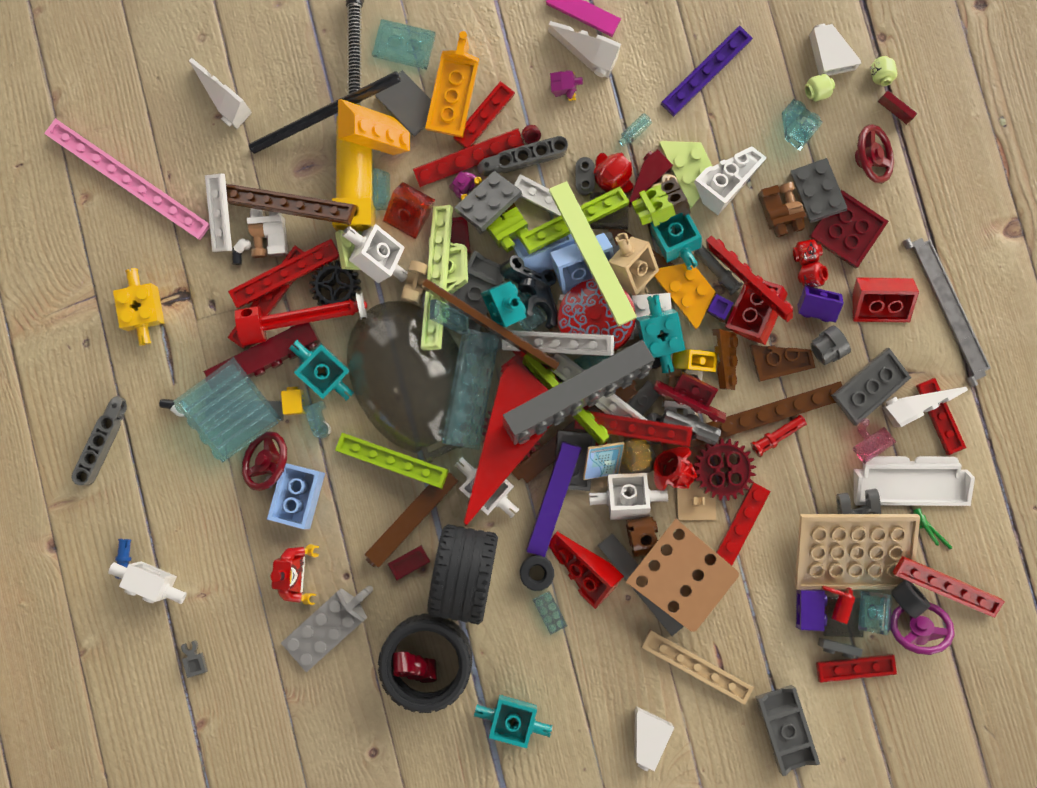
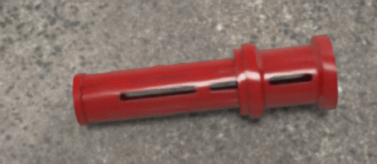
(772, 439)

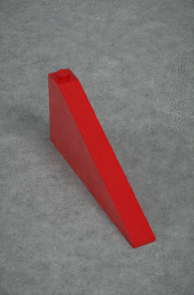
(498, 452)

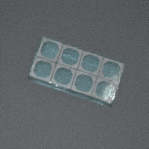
(549, 612)

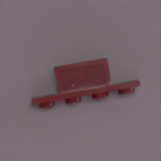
(693, 394)

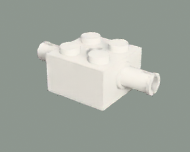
(376, 253)
(625, 485)
(500, 496)
(147, 582)

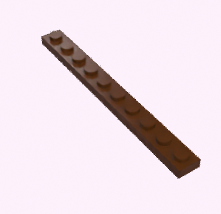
(770, 413)

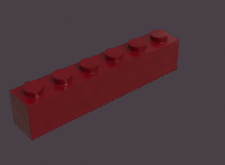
(274, 350)

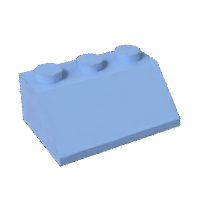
(541, 259)
(570, 265)
(296, 496)

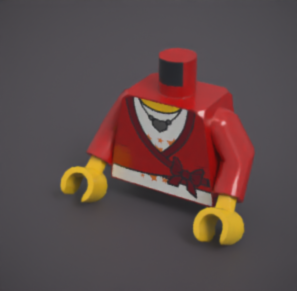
(289, 574)

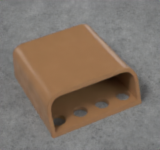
(683, 577)

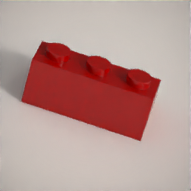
(884, 299)
(752, 316)

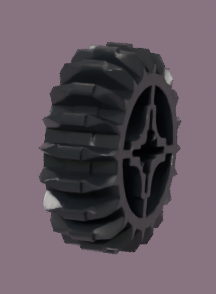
(318, 284)

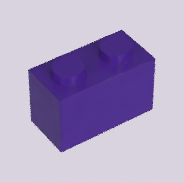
(820, 304)
(810, 610)

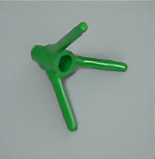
(930, 530)

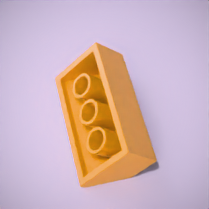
(371, 129)

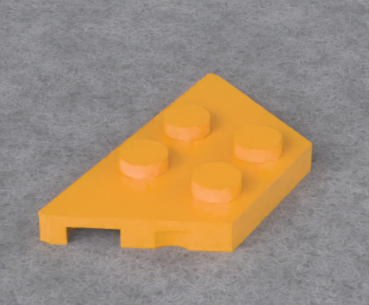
(687, 290)

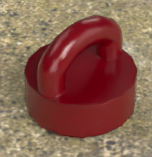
(531, 134)

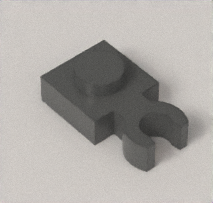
(194, 663)

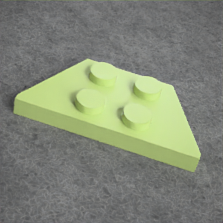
(688, 163)
(457, 267)

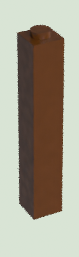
(408, 522)

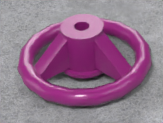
(923, 630)

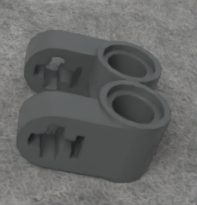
(872, 502)

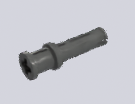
(724, 276)

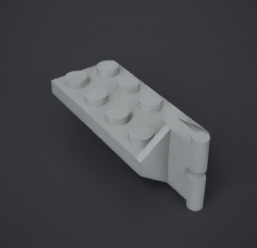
(326, 627)

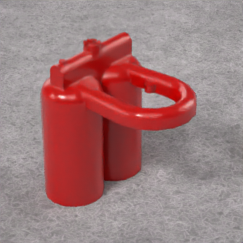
(843, 605)

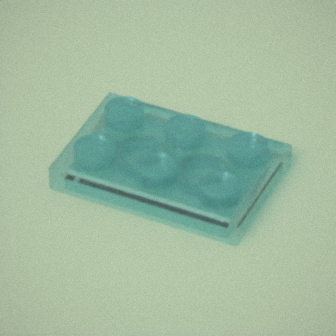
(404, 44)

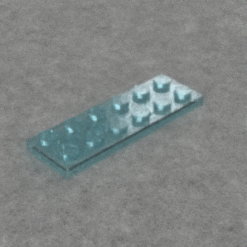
(470, 389)

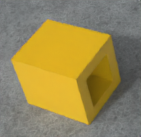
(293, 401)

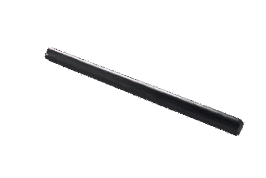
(323, 113)

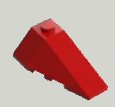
(591, 572)

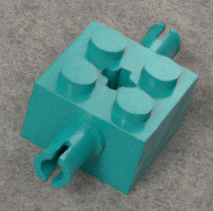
(678, 239)
(504, 304)
(671, 339)
(321, 383)
(520, 731)

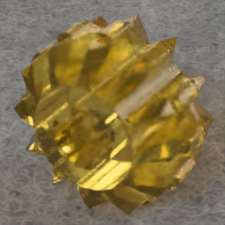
(636, 454)

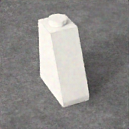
(832, 51)
(650, 738)

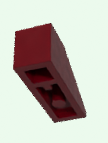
(652, 170)

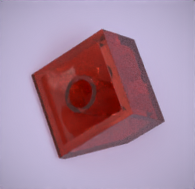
(408, 210)

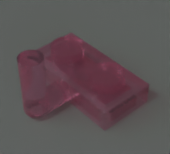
(872, 444)

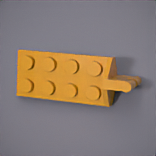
(453, 90)

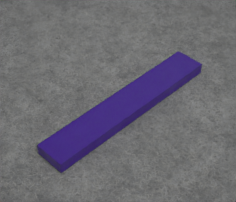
(706, 71)
(553, 499)

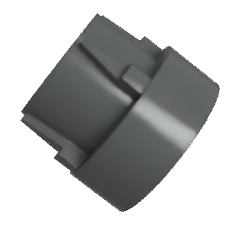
(830, 345)

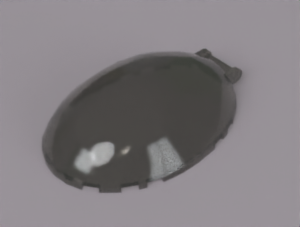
(398, 382)

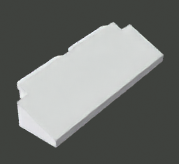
(917, 482)

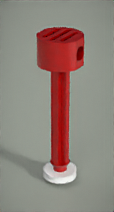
(252, 324)

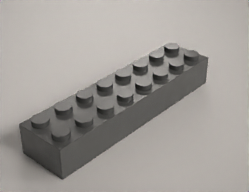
(578, 392)

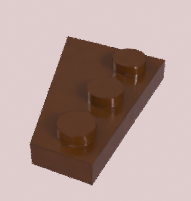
(726, 351)
(778, 361)

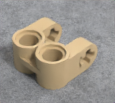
(412, 289)

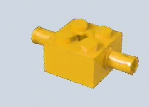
(148, 313)

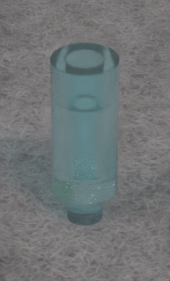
(635, 129)

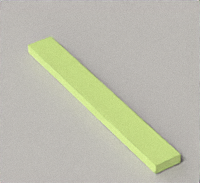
(592, 254)
(437, 272)

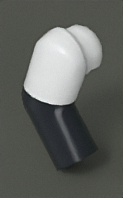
(237, 251)
(169, 404)

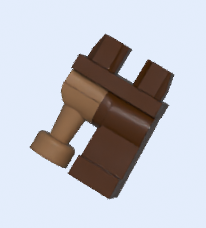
(779, 214)

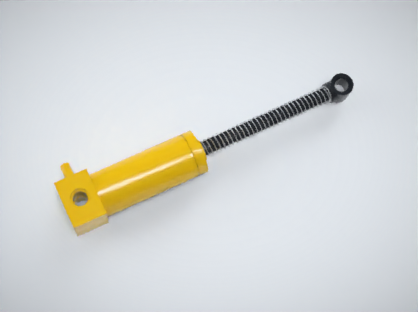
(354, 160)

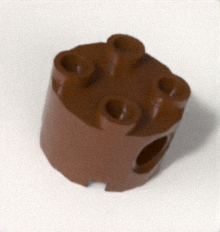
(636, 529)

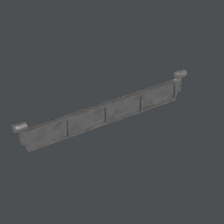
(951, 308)

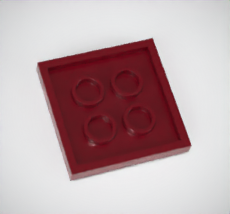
(850, 232)

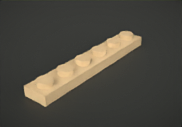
(697, 667)

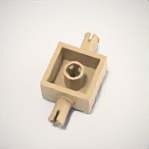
(633, 264)

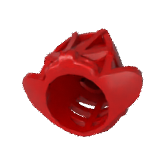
(613, 172)
(678, 472)

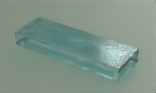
(447, 316)

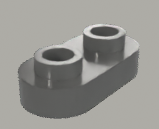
(584, 175)

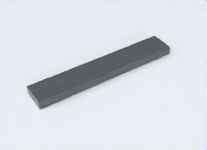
(626, 566)

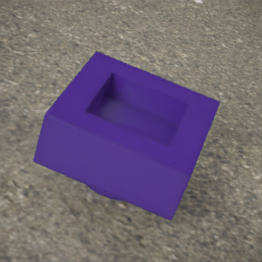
(720, 307)

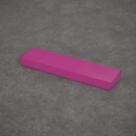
(587, 14)

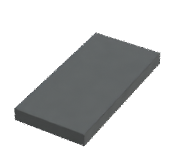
(871, 386)

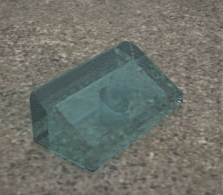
(381, 189)

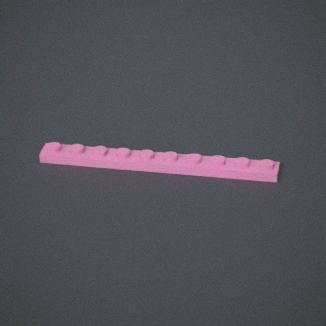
(127, 179)

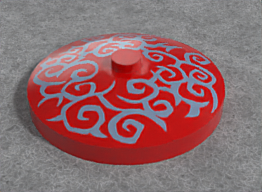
(586, 312)

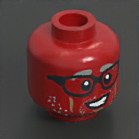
(807, 252)
(813, 274)

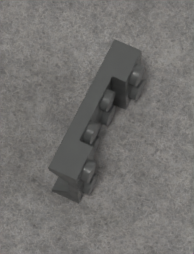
(482, 275)
(787, 729)

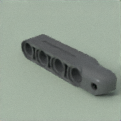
(493, 163)
(115, 413)

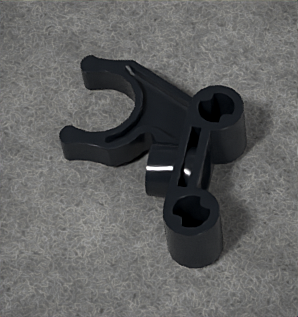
(534, 283)

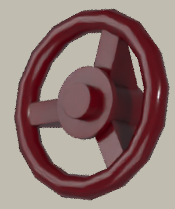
(871, 153)
(266, 461)

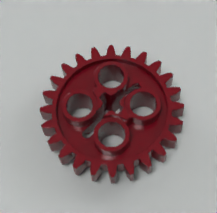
(741, 467)

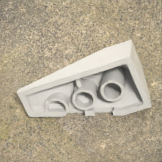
(596, 53)
(226, 101)
(723, 181)
(908, 409)

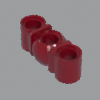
(414, 667)

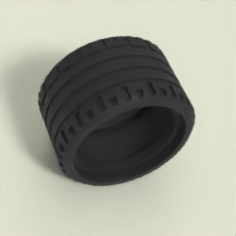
(462, 574)
(425, 701)

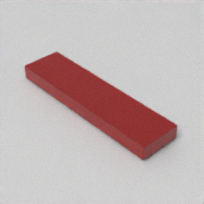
(485, 114)
(943, 420)
(856, 668)

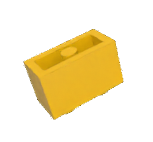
(695, 360)

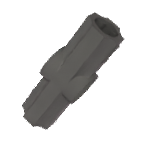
(700, 430)

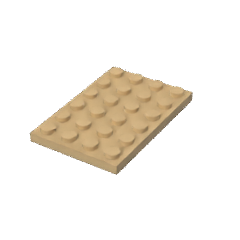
(853, 550)

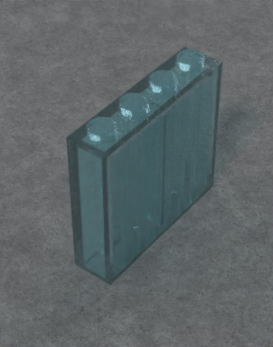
(227, 410)

